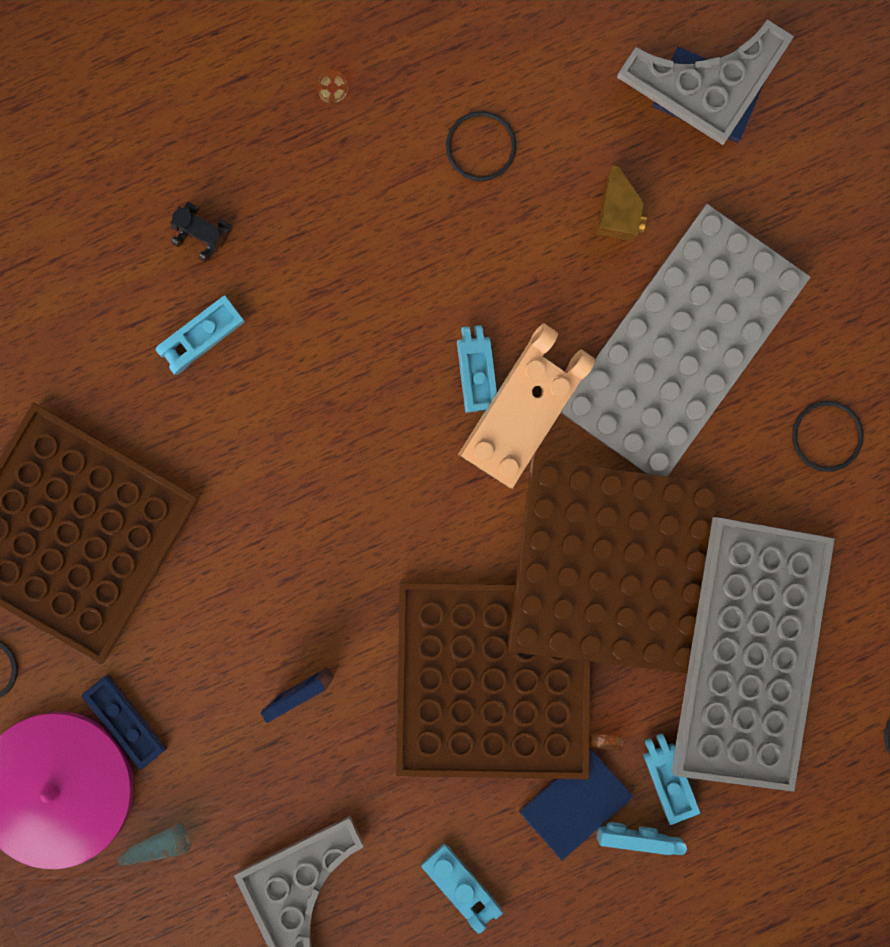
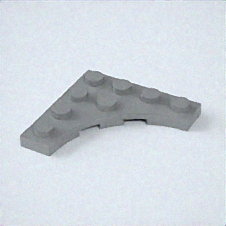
(712, 91)
(287, 883)

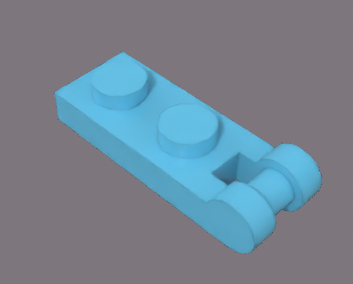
(200, 334)
(461, 887)

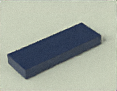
(124, 721)

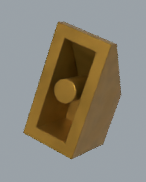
(621, 209)

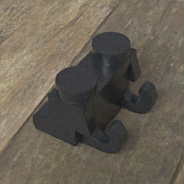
(199, 229)

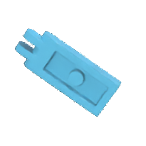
(476, 369)
(672, 790)
(644, 840)

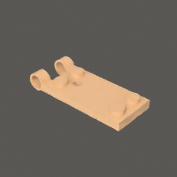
(515, 418)

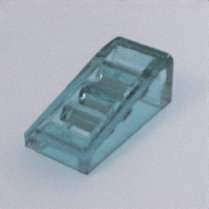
(165, 844)

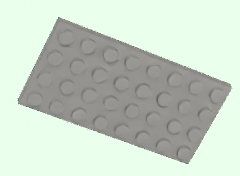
(684, 343)
(752, 655)

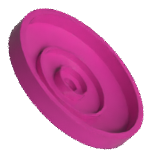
(61, 789)

